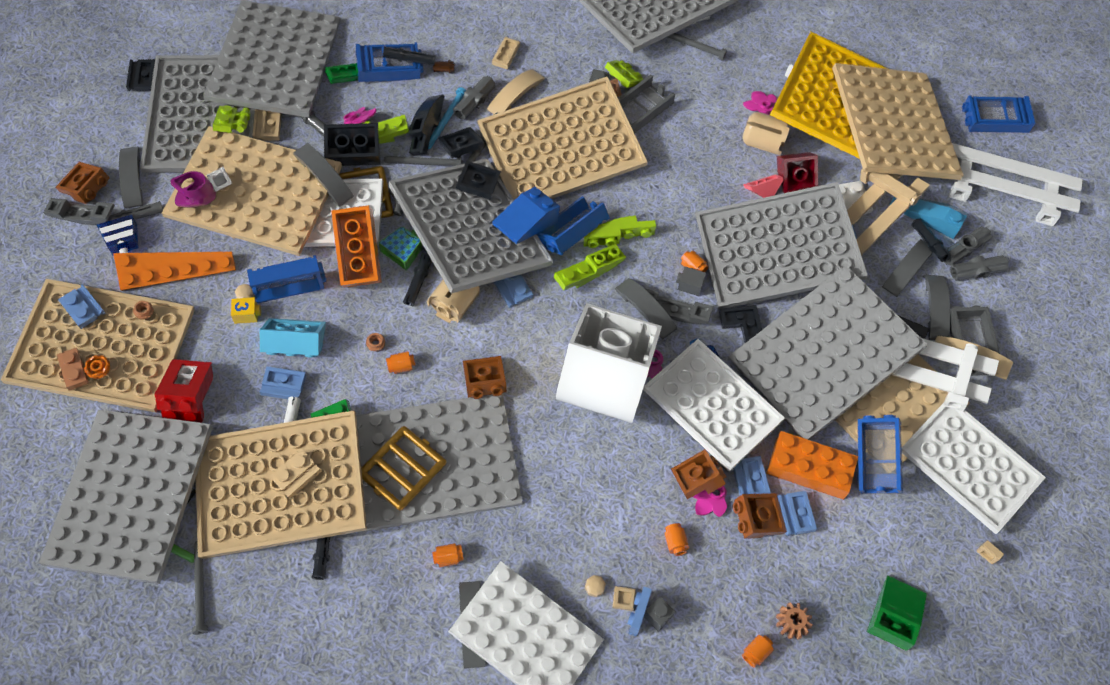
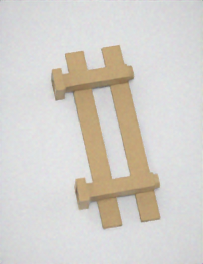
(883, 183)

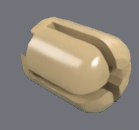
(765, 132)
(452, 306)

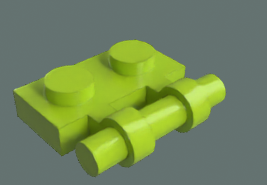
(624, 73)
(228, 119)

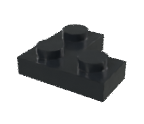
(744, 317)

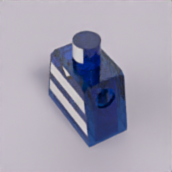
(120, 234)

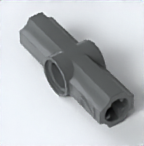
(474, 97)
(968, 244)
(979, 267)

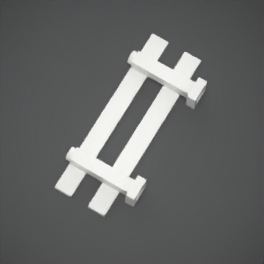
(1048, 197)
(959, 388)

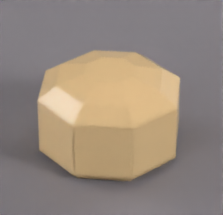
(244, 291)
(595, 586)

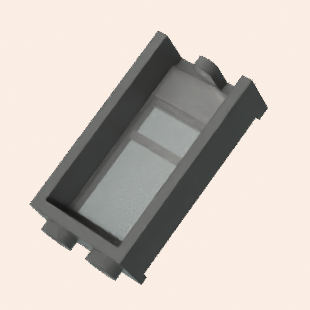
(645, 103)
(974, 326)

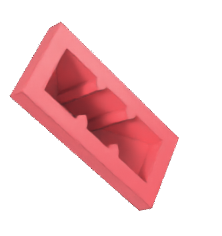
(766, 186)

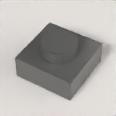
(597, 74)

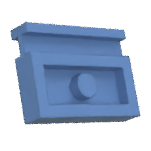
(513, 290)
(81, 306)
(282, 383)
(751, 476)
(797, 513)
(635, 619)

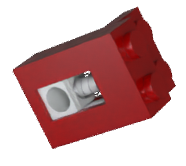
(184, 390)

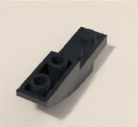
(423, 122)

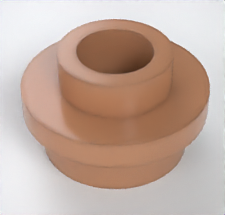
(143, 305)
(375, 337)

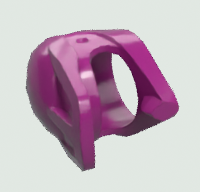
(196, 194)

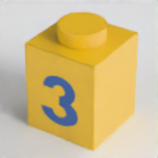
(245, 310)

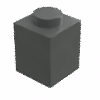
(690, 281)
(659, 613)

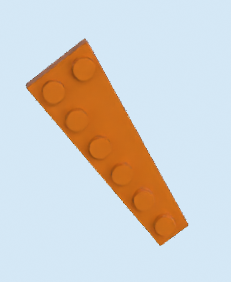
(149, 269)

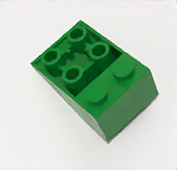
(898, 614)

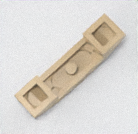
(515, 90)
(1004, 364)

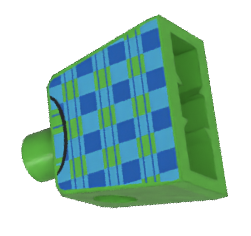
(401, 247)

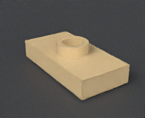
(506, 53)

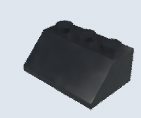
(352, 143)

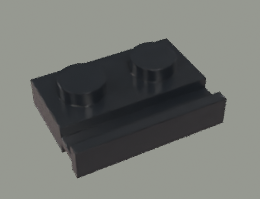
(140, 75)

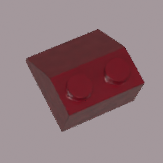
(798, 171)

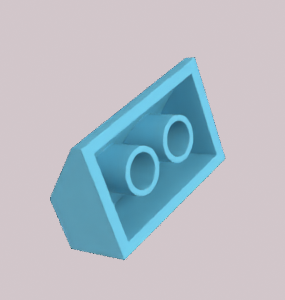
(292, 337)

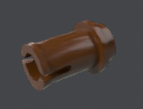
(444, 66)

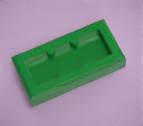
(342, 73)

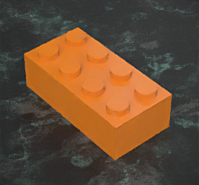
(356, 246)
(812, 465)

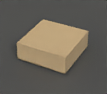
(990, 552)
(624, 598)

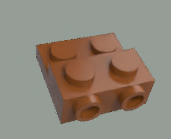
(83, 182)
(484, 377)
(699, 474)
(759, 515)

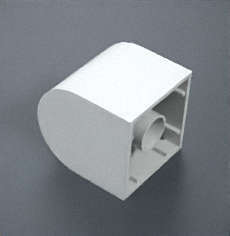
(607, 362)

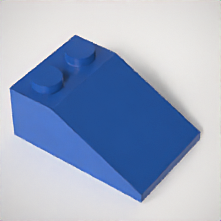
(527, 215)

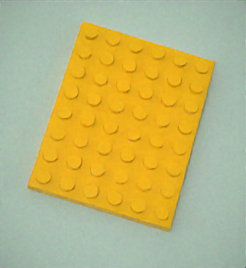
(812, 96)

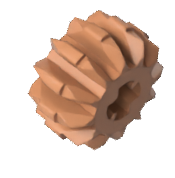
(801, 618)

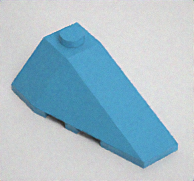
(937, 216)

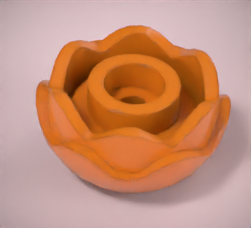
(94, 362)

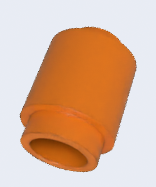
(694, 261)
(400, 362)
(676, 539)
(448, 555)
(758, 650)

